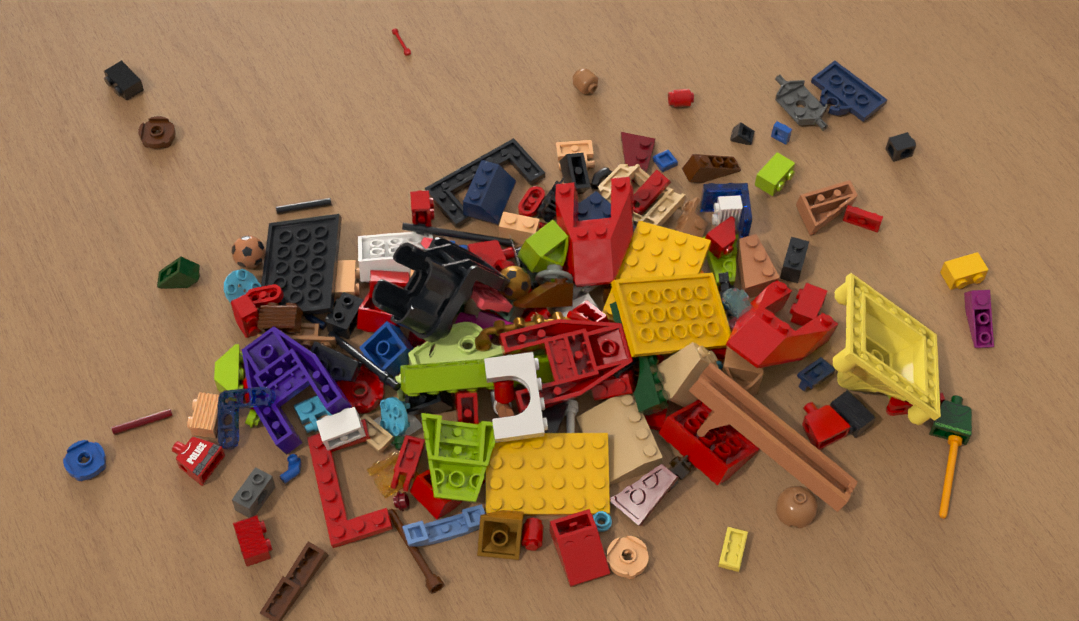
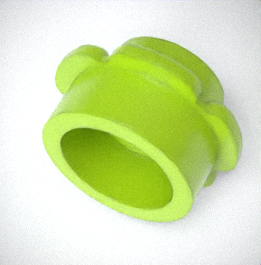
(252, 418)

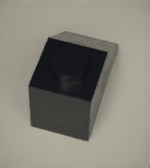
(429, 403)

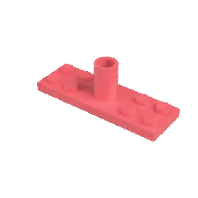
(482, 294)

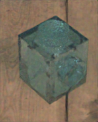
(736, 302)

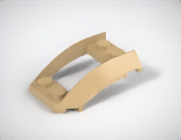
(661, 211)

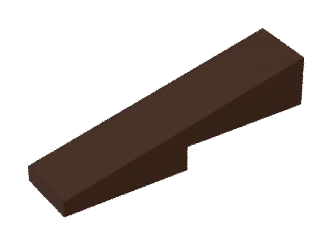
(294, 583)

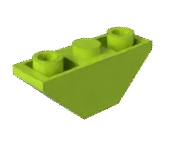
(229, 370)

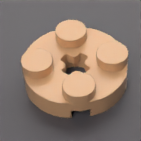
(629, 568)

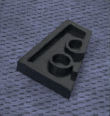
(337, 364)

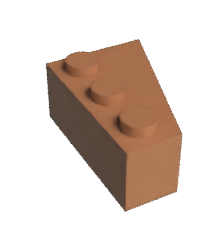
(825, 204)
(754, 266)

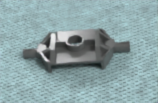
(795, 93)

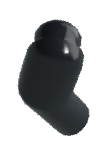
(598, 176)

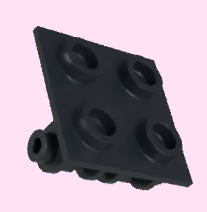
(548, 207)

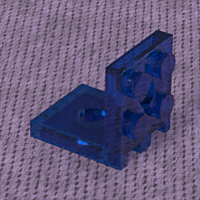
(711, 193)

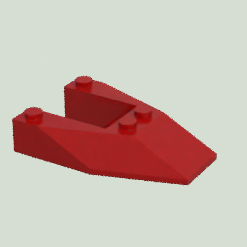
(596, 245)
(768, 340)
(577, 352)

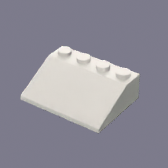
(377, 252)

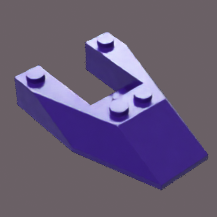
(287, 369)

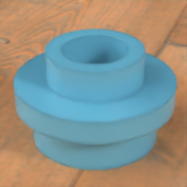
(601, 515)

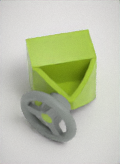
(546, 253)

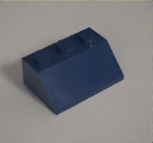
(488, 193)

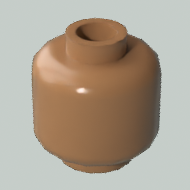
(585, 81)

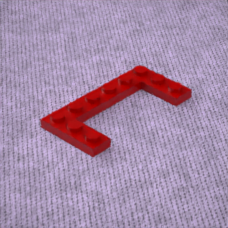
(340, 529)

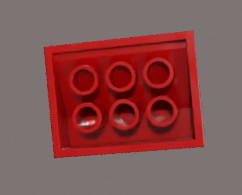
(717, 453)

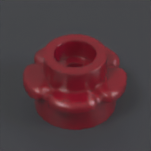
(401, 501)

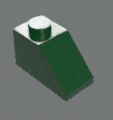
(178, 274)

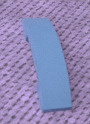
(444, 529)

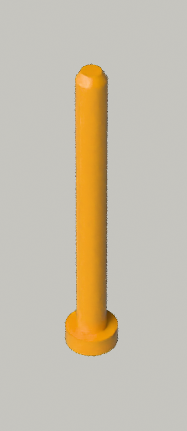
(954, 441)

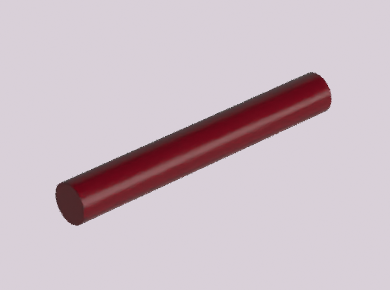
(141, 421)

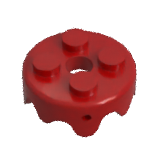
(373, 391)

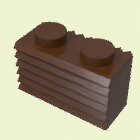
(285, 318)

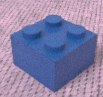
(388, 348)

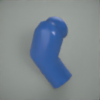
(294, 468)

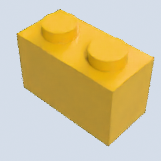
(964, 271)

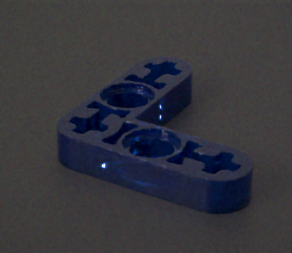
(232, 408)

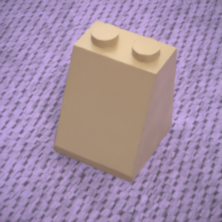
(683, 370)

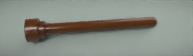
(433, 582)

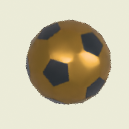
(519, 282)

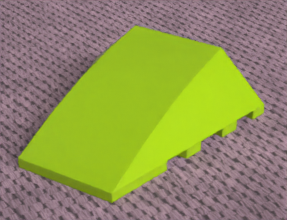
(457, 456)

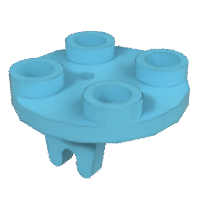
(244, 279)
(394, 416)

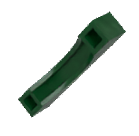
(649, 390)

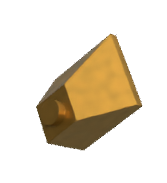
(500, 534)

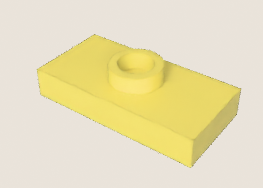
(733, 549)

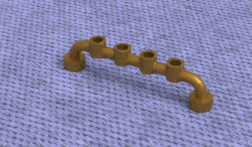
(483, 341)

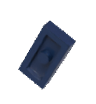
(815, 374)

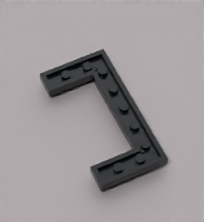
(443, 189)

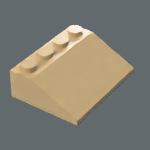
(630, 440)

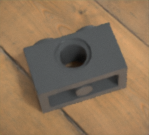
(253, 493)

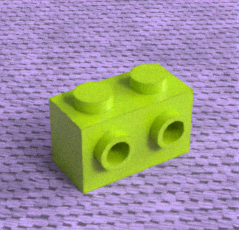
(775, 174)

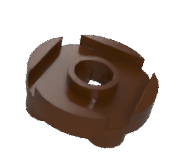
(160, 140)

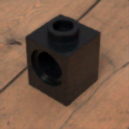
(900, 146)

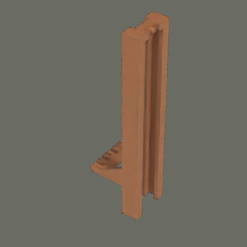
(772, 435)

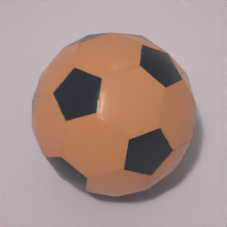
(248, 251)

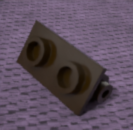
(680, 468)

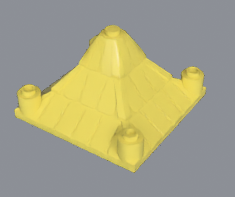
(887, 351)

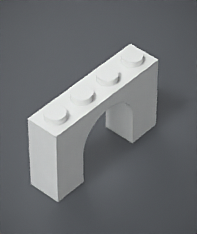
(521, 369)

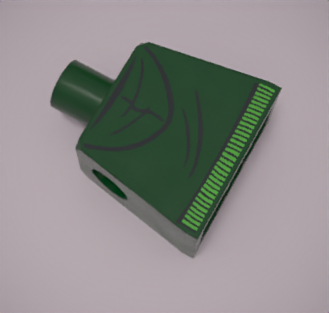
(954, 420)

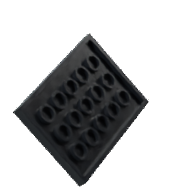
(304, 261)

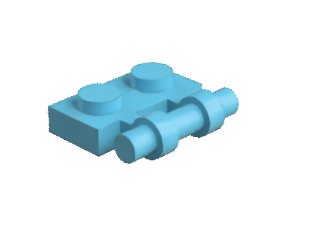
(309, 411)

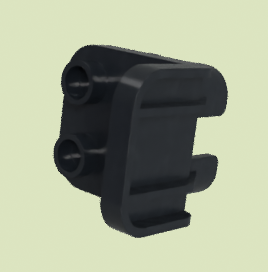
(437, 287)

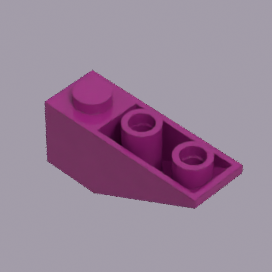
(979, 317)

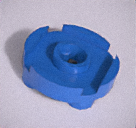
(86, 470)

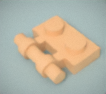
(570, 147)

